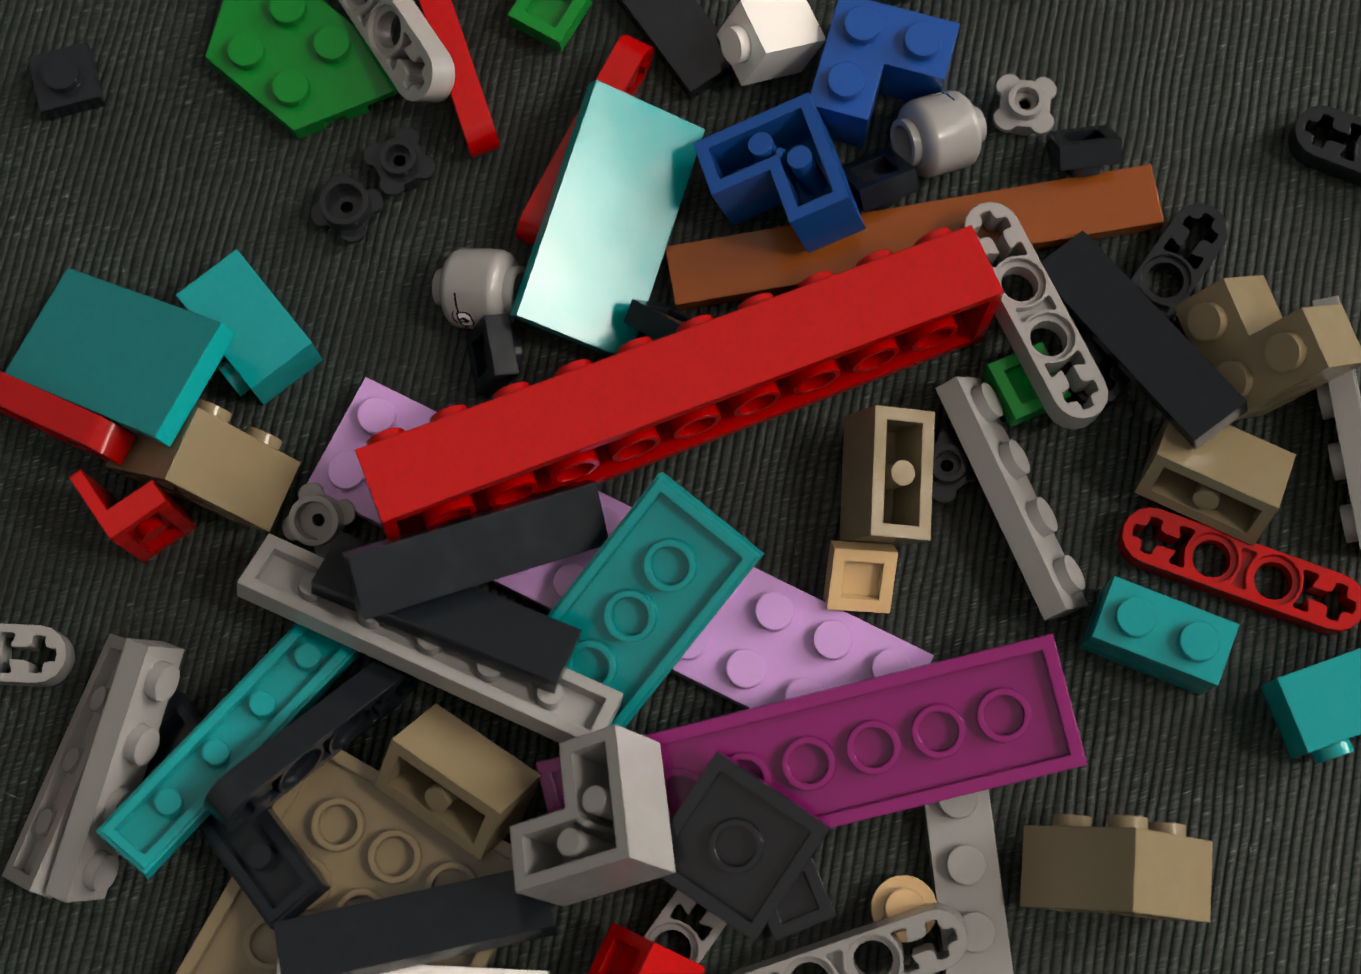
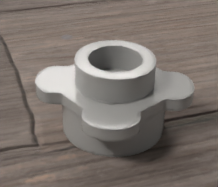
(1021, 121)
(301, 523)

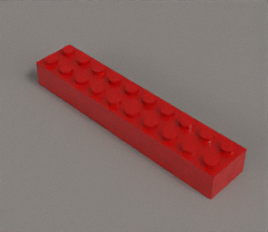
(687, 385)

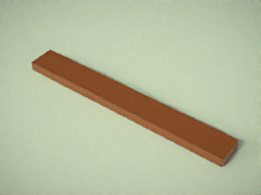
(777, 261)

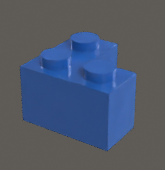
(875, 52)
(786, 161)

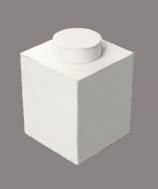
(770, 39)

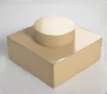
(860, 576)

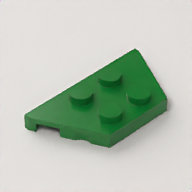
(297, 62)

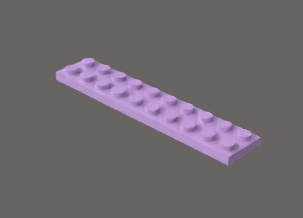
(756, 649)

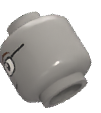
(939, 133)
(476, 285)

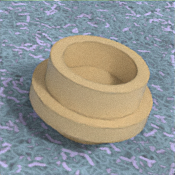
(900, 895)

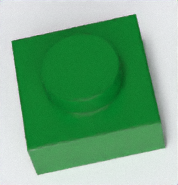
(549, 20)
(1015, 389)

